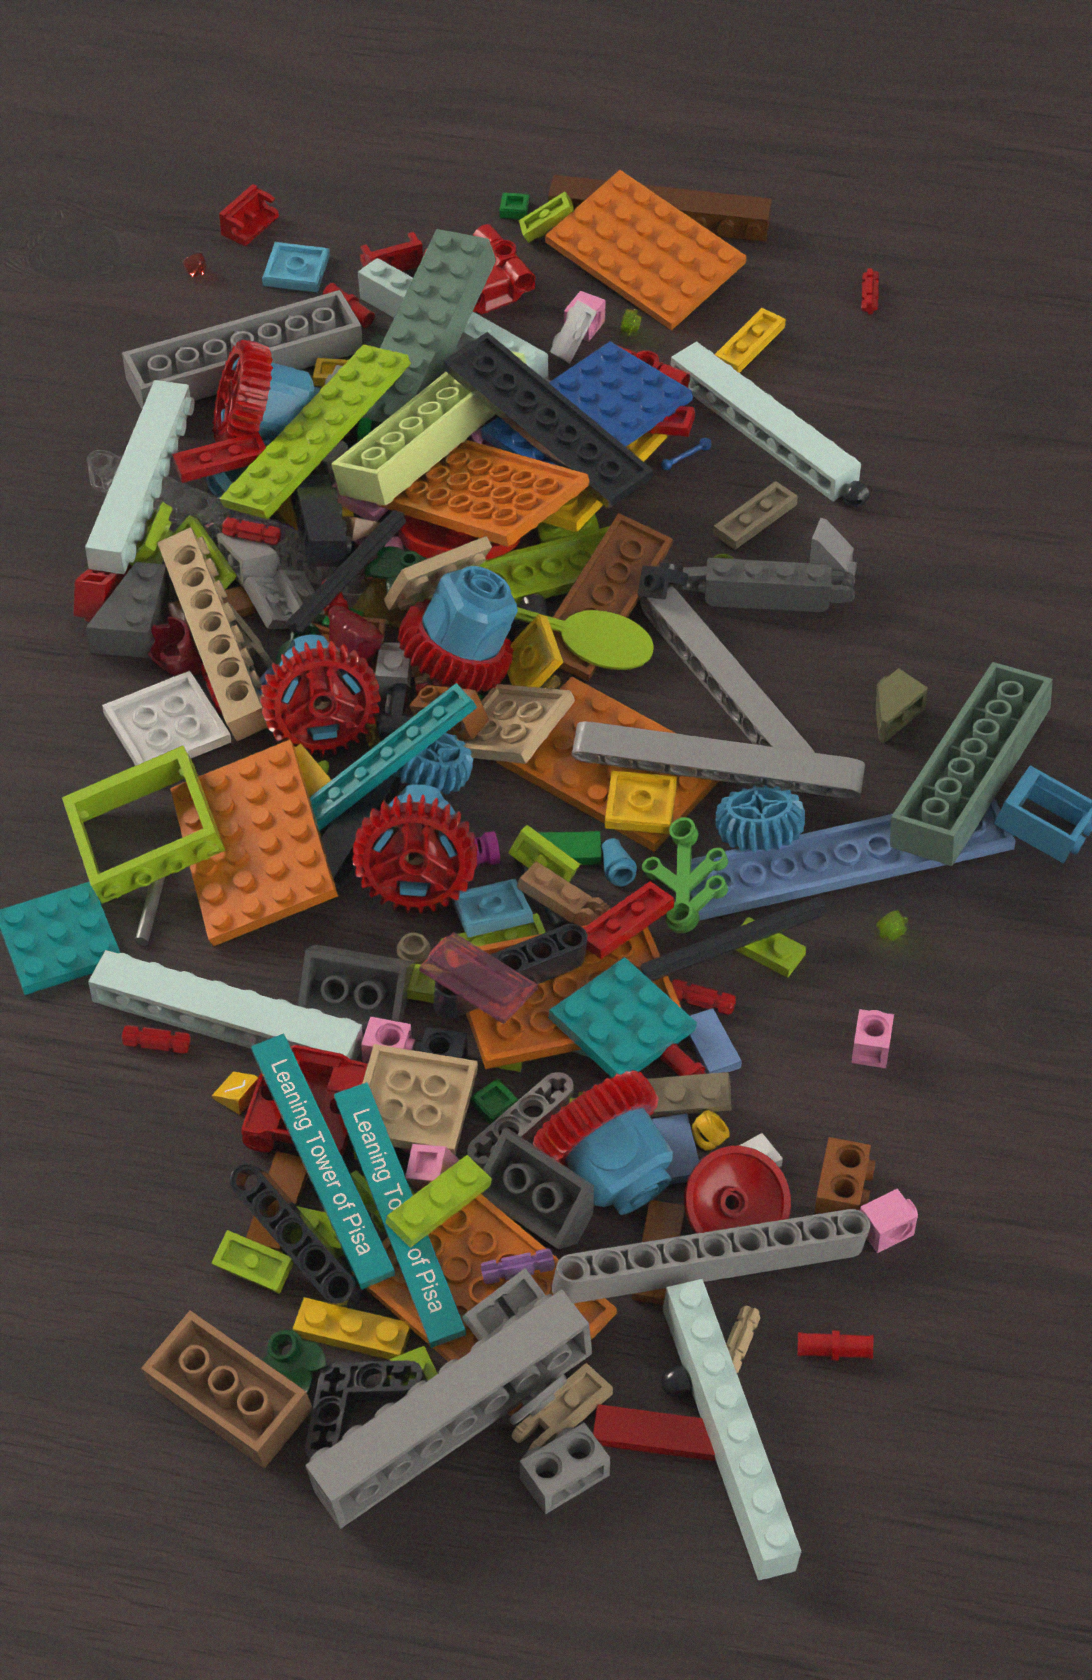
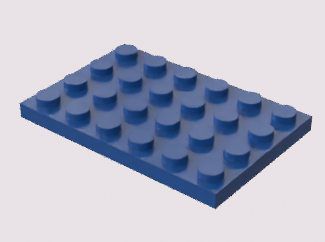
(612, 390)

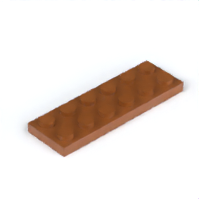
(611, 580)

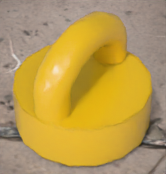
(712, 1128)

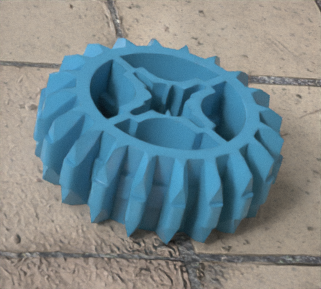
(440, 765)
(760, 818)

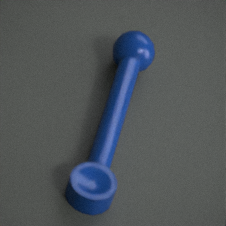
(704, 444)

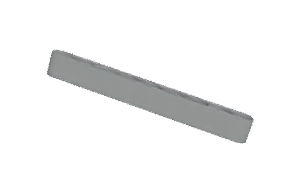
(721, 673)
(718, 760)
(711, 1255)

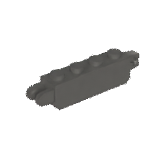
(770, 584)

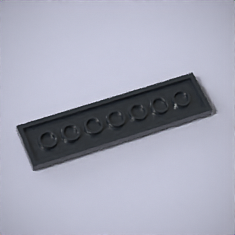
(547, 418)

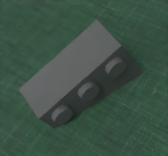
(129, 613)

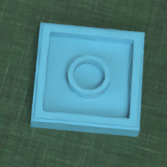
(296, 267)
(492, 908)

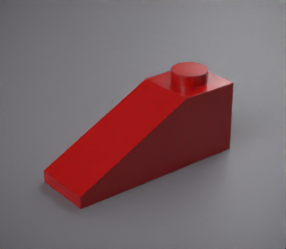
(93, 590)

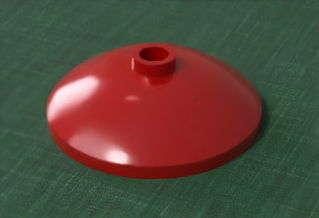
(746, 1177)

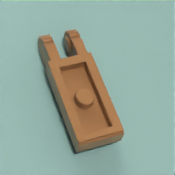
(561, 895)

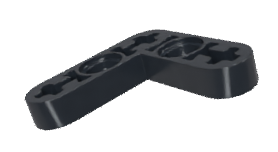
(352, 1390)

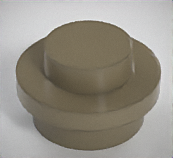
(413, 948)

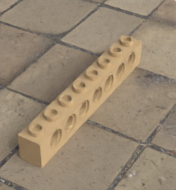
(214, 633)

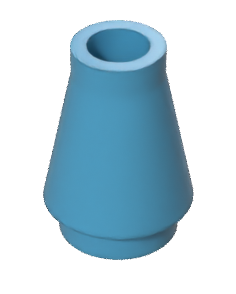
(618, 865)

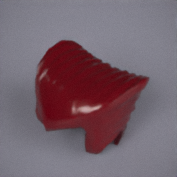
(354, 632)
(175, 648)

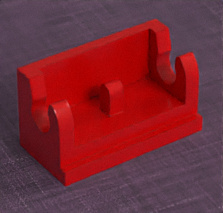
(247, 215)
(401, 256)

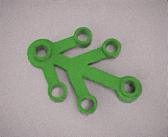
(687, 880)

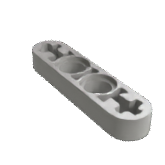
(516, 1118)

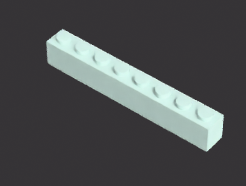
(386, 287)
(767, 422)
(139, 477)
(215, 1007)
(731, 1430)

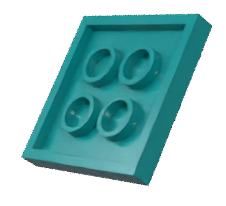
(56, 937)
(622, 1019)

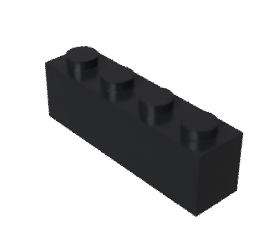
(320, 522)

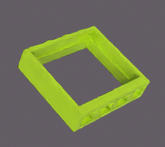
(130, 786)

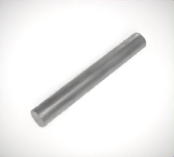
(149, 912)

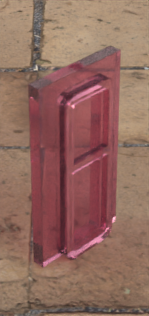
(478, 977)

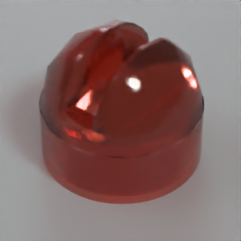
(195, 264)

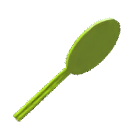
(601, 638)

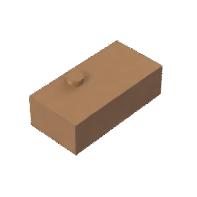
(227, 1389)

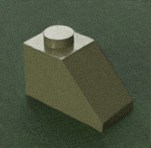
(898, 702)

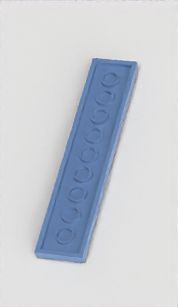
(830, 862)

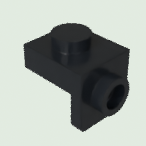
(655, 580)

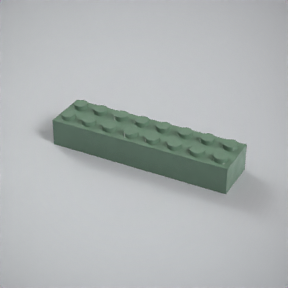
(434, 314)
(971, 764)

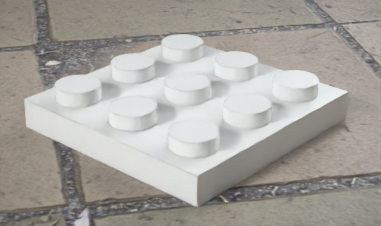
(167, 718)

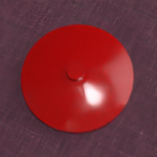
(433, 539)

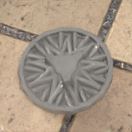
(538, 1399)

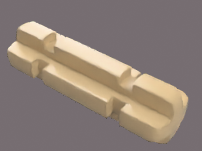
(742, 1334)

